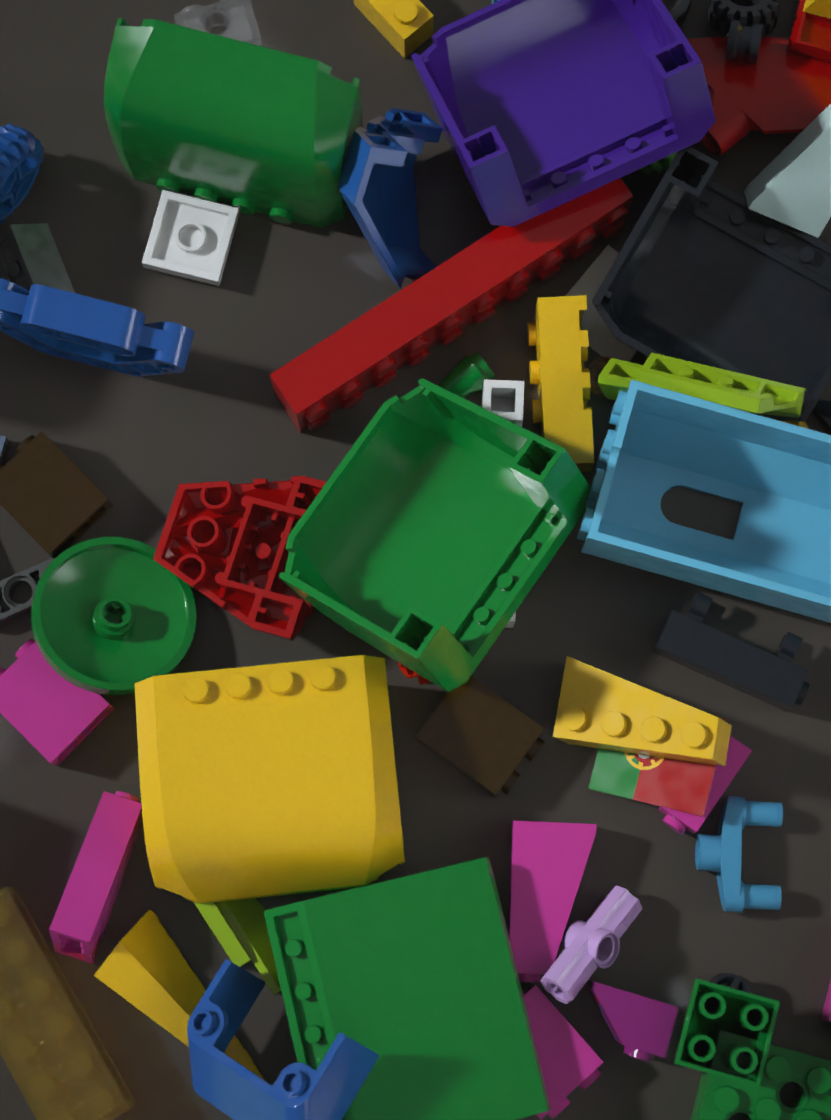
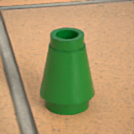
(467, 376)

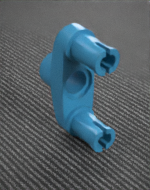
(723, 854)

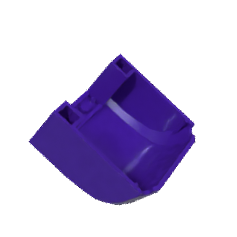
(562, 97)

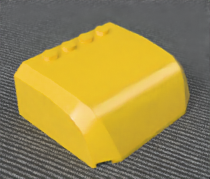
(268, 778)

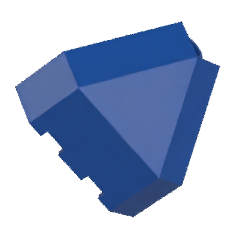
(381, 189)

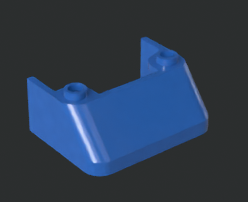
(241, 1094)

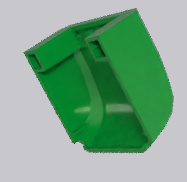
(230, 121)
(435, 531)

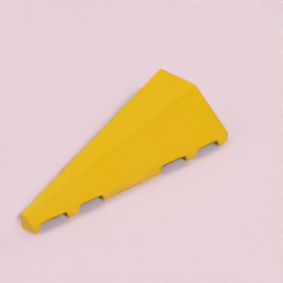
(159, 982)

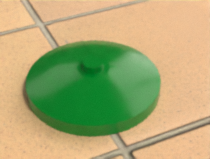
(112, 615)

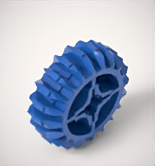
(19, 166)

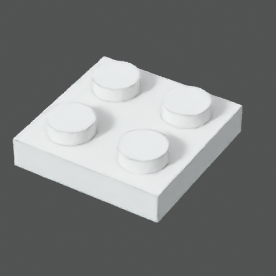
(190, 237)

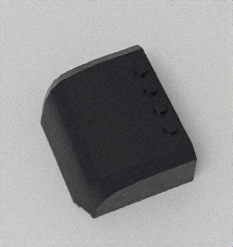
(722, 285)

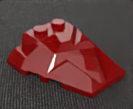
(233, 547)

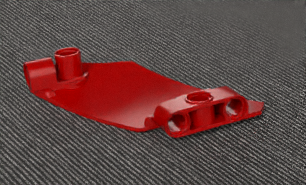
(772, 96)

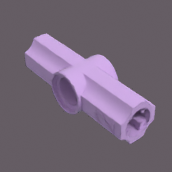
(591, 944)

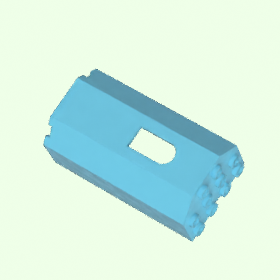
(763, 463)

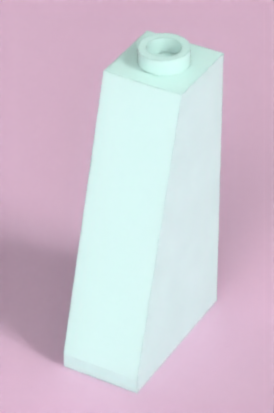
(798, 181)

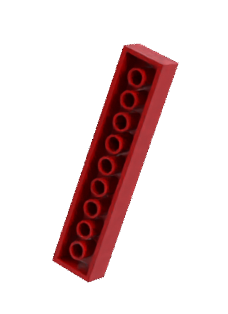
(443, 303)

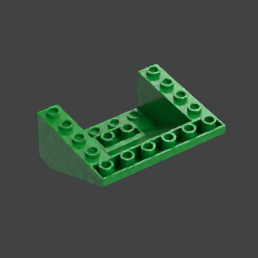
(422, 981)

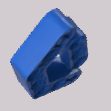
(92, 331)

